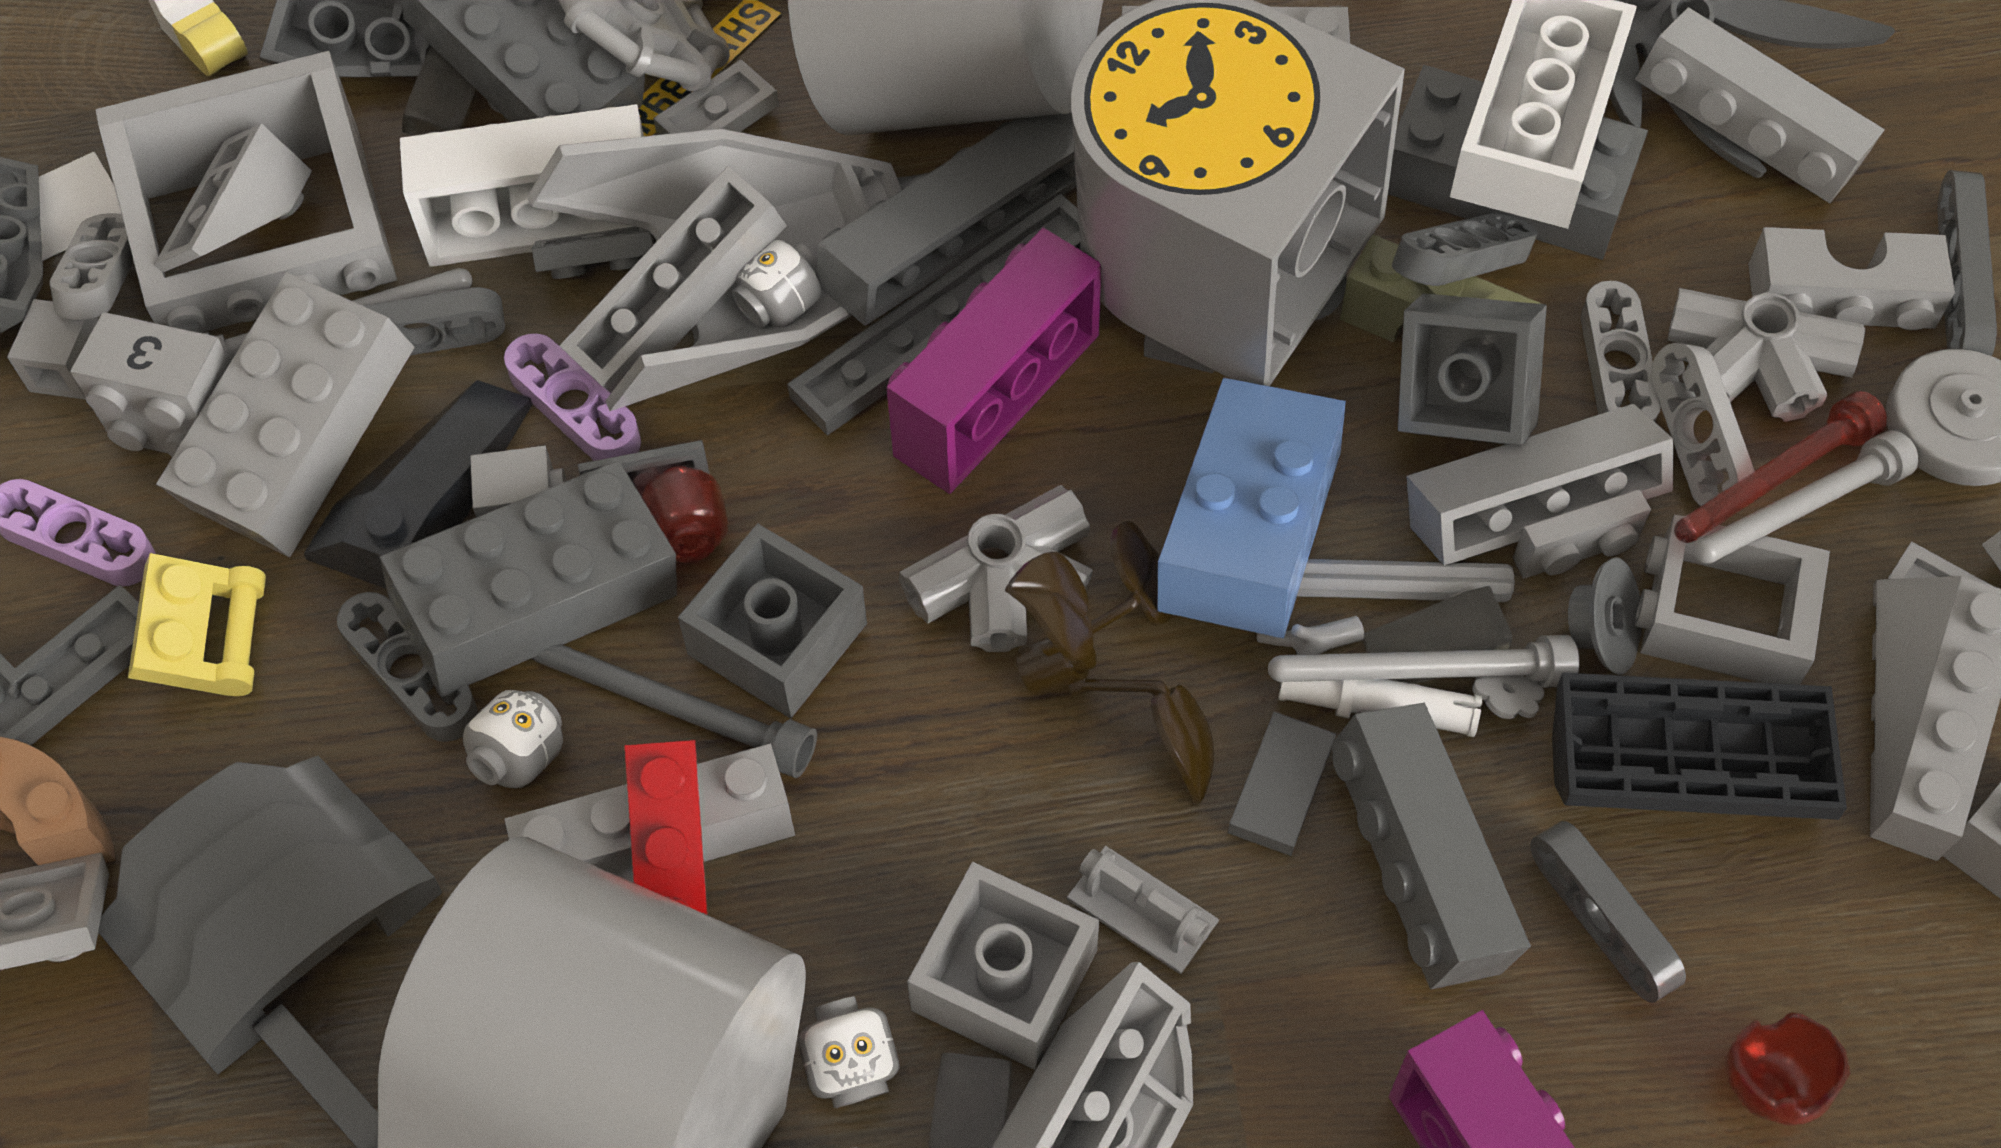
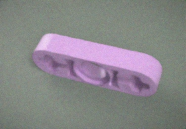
(568, 375)
(86, 552)

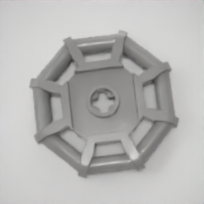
(653, 37)

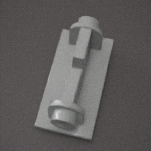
(1141, 908)

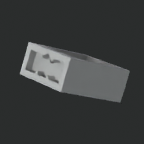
(1725, 647)

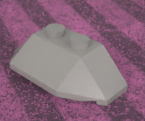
(1111, 1072)

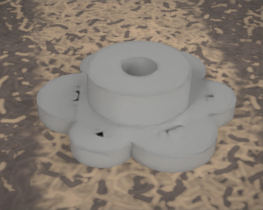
(1509, 695)

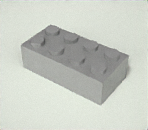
(287, 414)

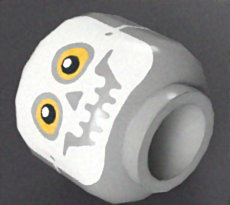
(778, 285)
(513, 738)
(848, 1052)

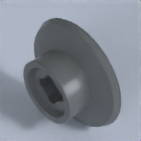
(1605, 614)

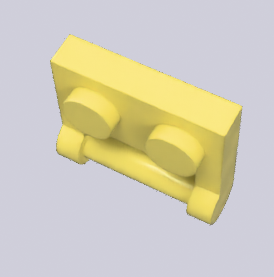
(175, 624)

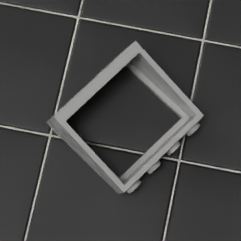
(168, 146)

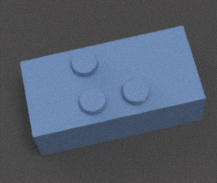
(1251, 508)

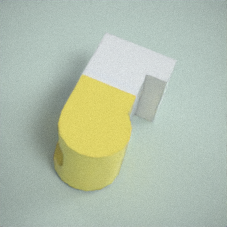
(200, 32)

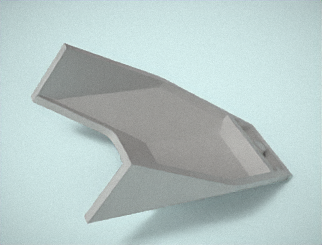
(658, 178)

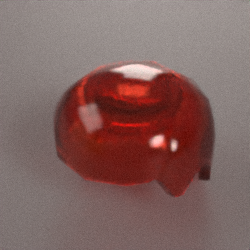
(1787, 1069)

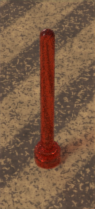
(1849, 423)

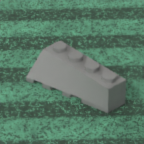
(1931, 706)

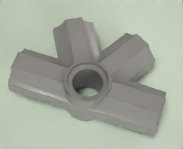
(1768, 344)
(965, 574)

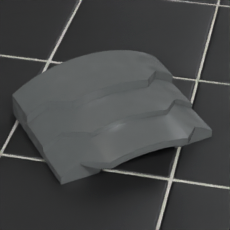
(251, 892)

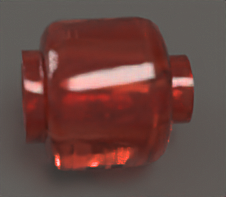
(688, 511)

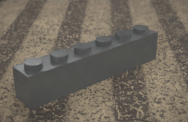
(946, 215)

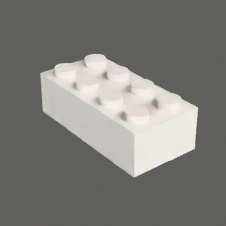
(1542, 107)
(474, 183)

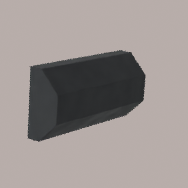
(1697, 746)

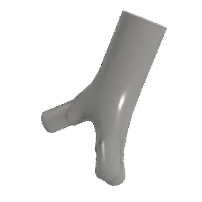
(1318, 638)

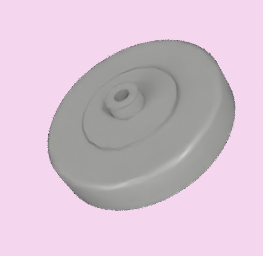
(1951, 414)

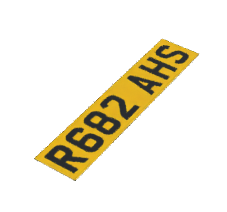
(738, 30)

